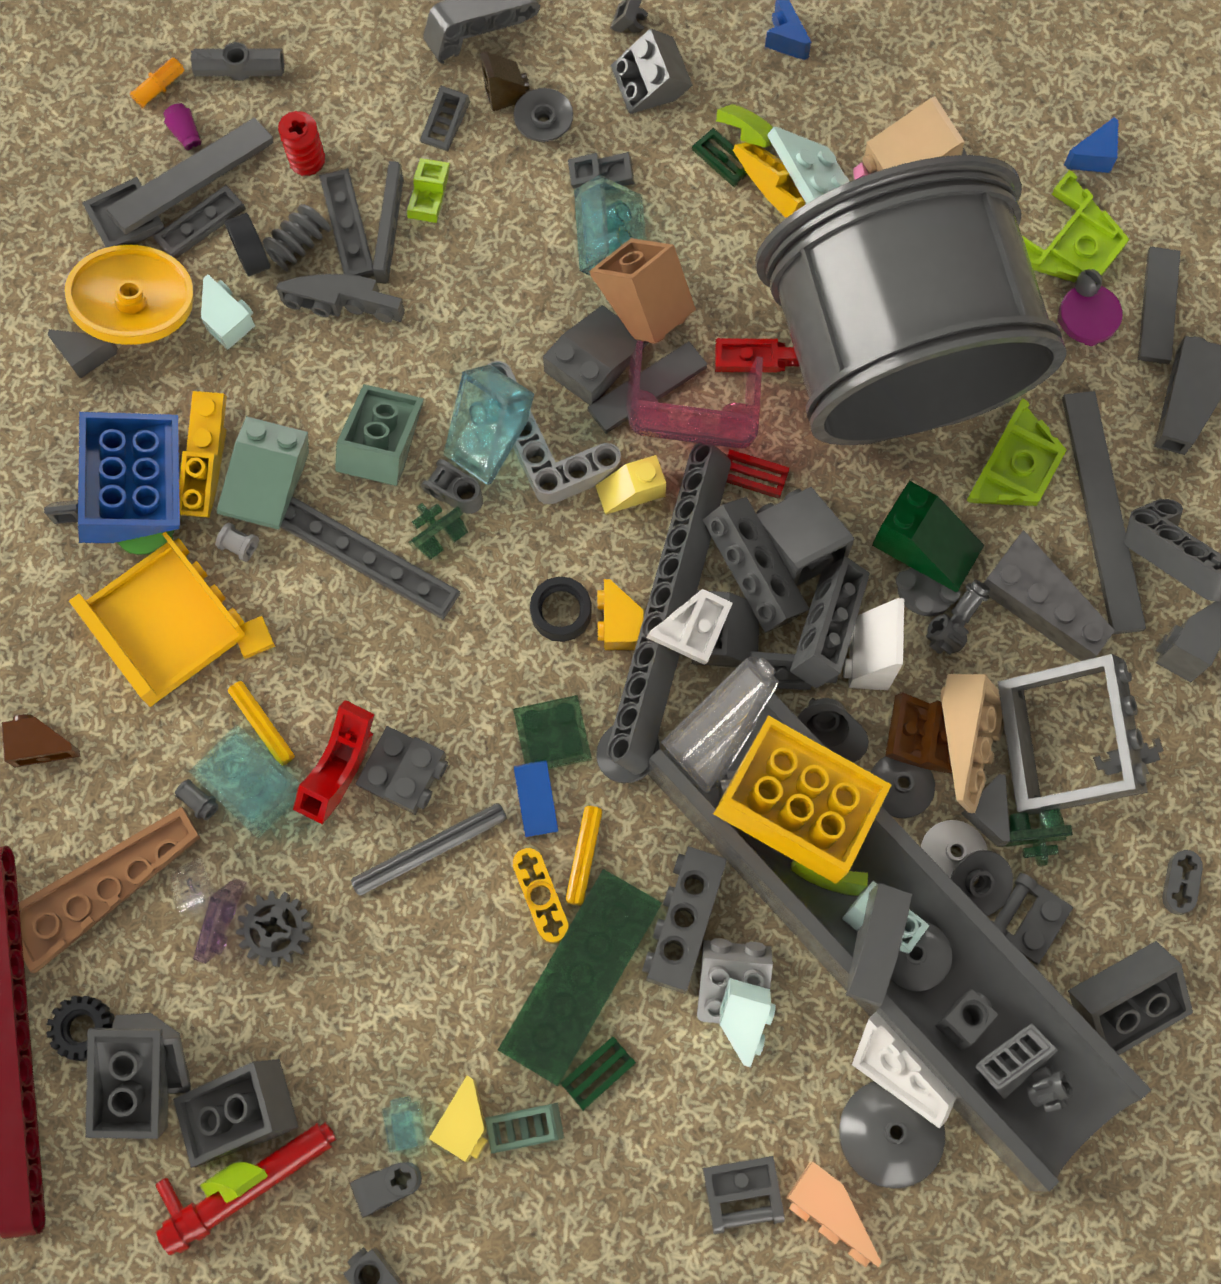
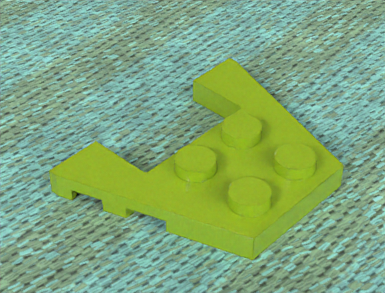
(1085, 242)

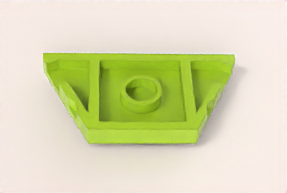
(1020, 463)

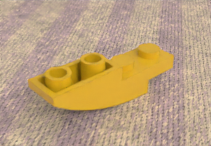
(203, 454)

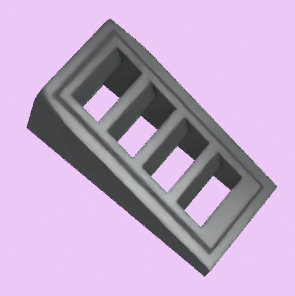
(453, 97)
(998, 1057)

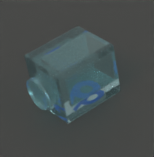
(404, 1125)

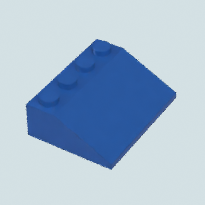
(127, 476)

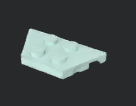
(808, 163)

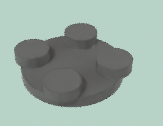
(924, 594)

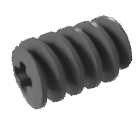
(295, 234)

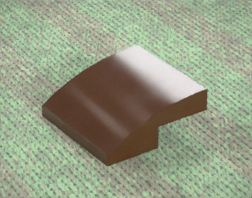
(918, 734)

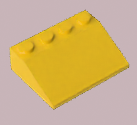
(803, 800)

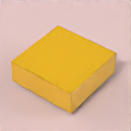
(256, 638)

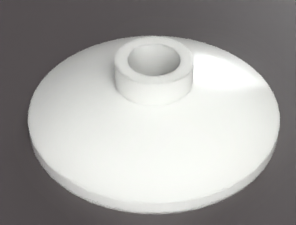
(951, 833)

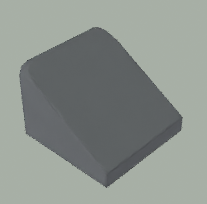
(62, 511)

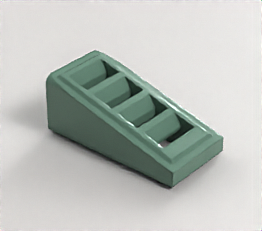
(553, 1121)

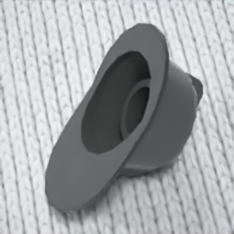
(835, 728)

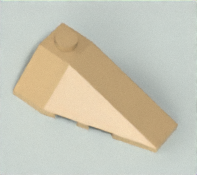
(972, 724)

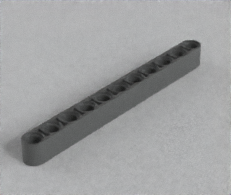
(674, 584)

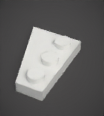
(900, 1071)

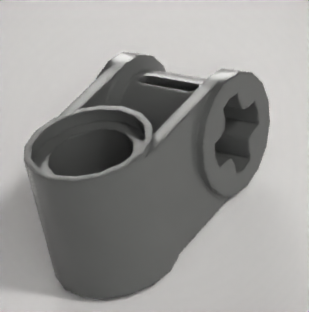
(450, 484)
(380, 1189)

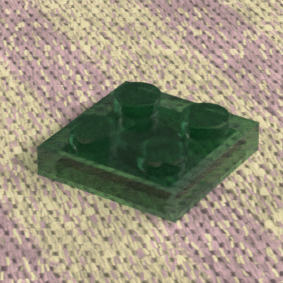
(553, 732)

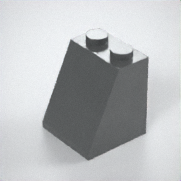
(805, 533)

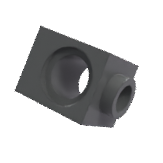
(955, 1026)
(374, 1257)

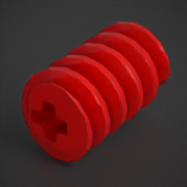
(301, 143)

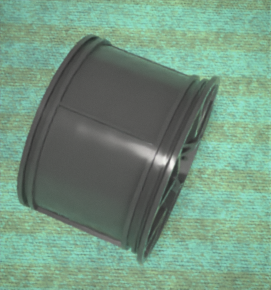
(911, 299)

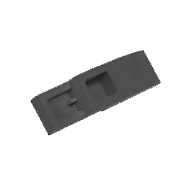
(331, 292)

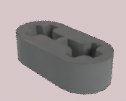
(1190, 884)

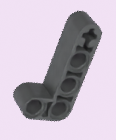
(460, 19)
(1156, 536)

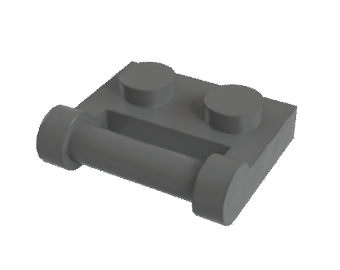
(1040, 922)
(740, 1182)

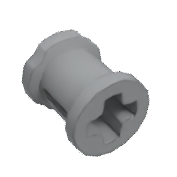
(237, 542)

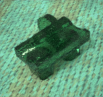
(450, 523)
(1051, 830)

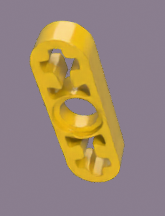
(522, 875)

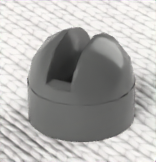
(1088, 283)

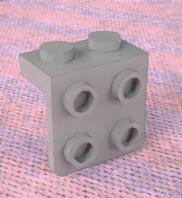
(728, 960)

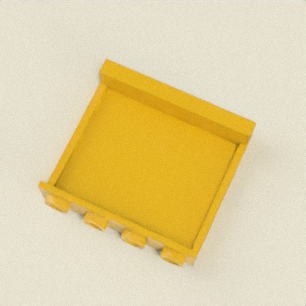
(161, 621)

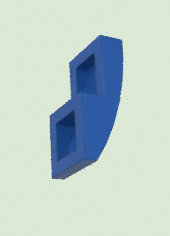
(535, 798)

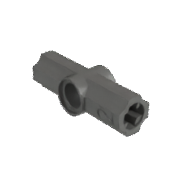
(237, 62)

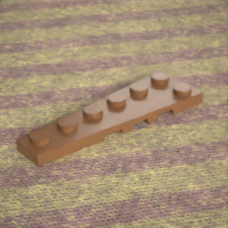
(85, 896)

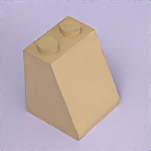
(915, 137)

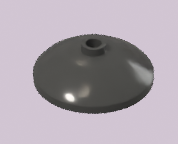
(871, 1149)

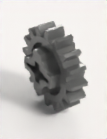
(270, 942)

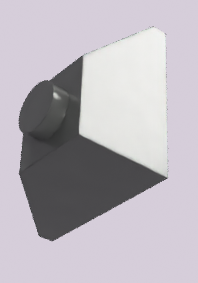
(176, 1066)

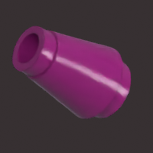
(182, 125)

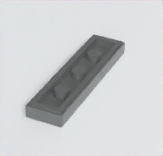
(388, 222)
(347, 223)
(1159, 305)
(657, 379)

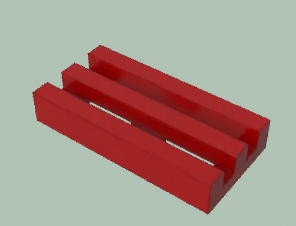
(759, 463)

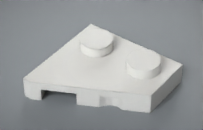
(693, 626)

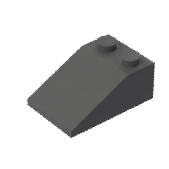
(591, 355)
(1193, 645)
(126, 1084)
(235, 1112)

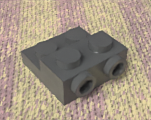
(403, 770)

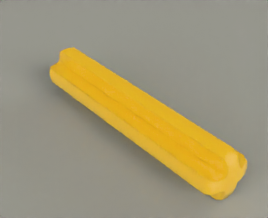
(261, 723)
(583, 855)

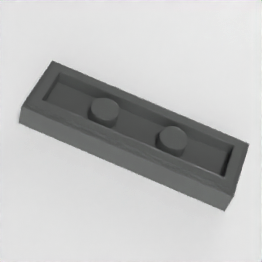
(199, 222)

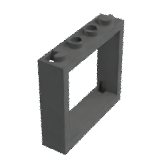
(1021, 747)

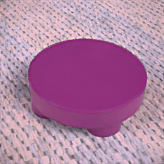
(1090, 318)

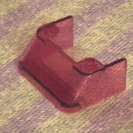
(731, 427)

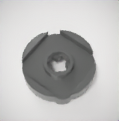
(1113, 764)

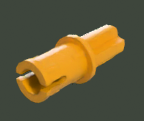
(157, 82)

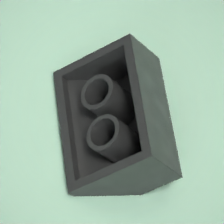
(1134, 997)

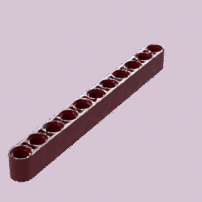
(20, 1159)

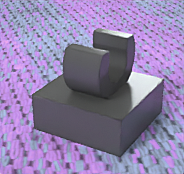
(626, 16)

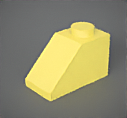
(632, 485)
(462, 1124)

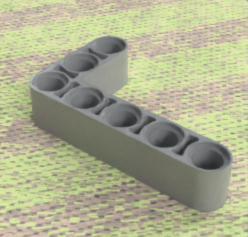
(559, 472)

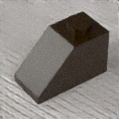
(502, 81)

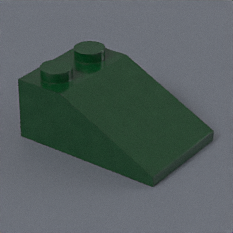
(928, 537)

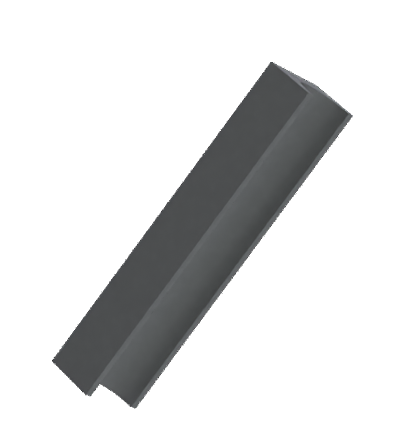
(983, 959)

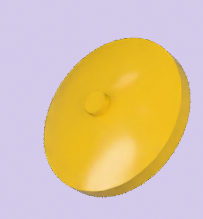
(129, 294)

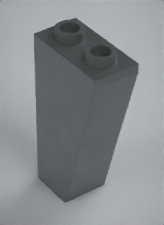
(1190, 395)

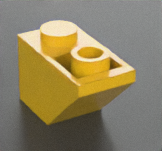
(621, 618)

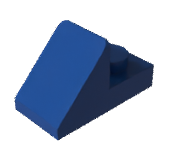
(788, 32)

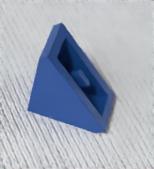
(1097, 151)

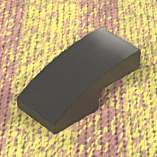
(615, 167)

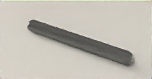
(428, 849)

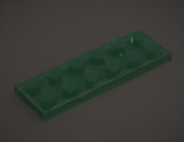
(580, 977)

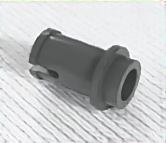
(971, 600)
(197, 800)

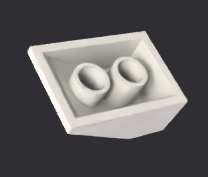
(876, 647)

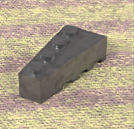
(1047, 600)

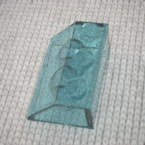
(605, 219)

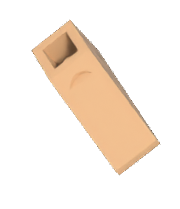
(828, 1203)

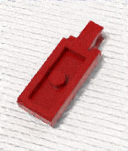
(740, 354)

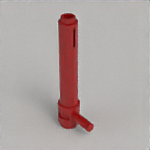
(198, 1219)

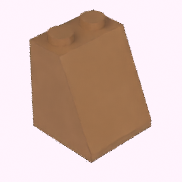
(645, 288)

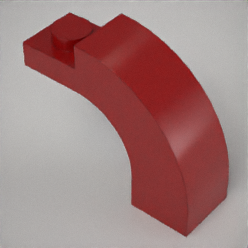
(344, 754)

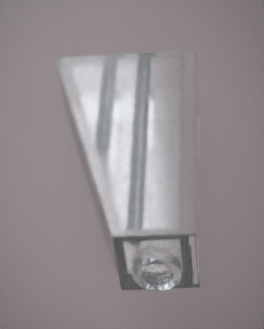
(719, 726)

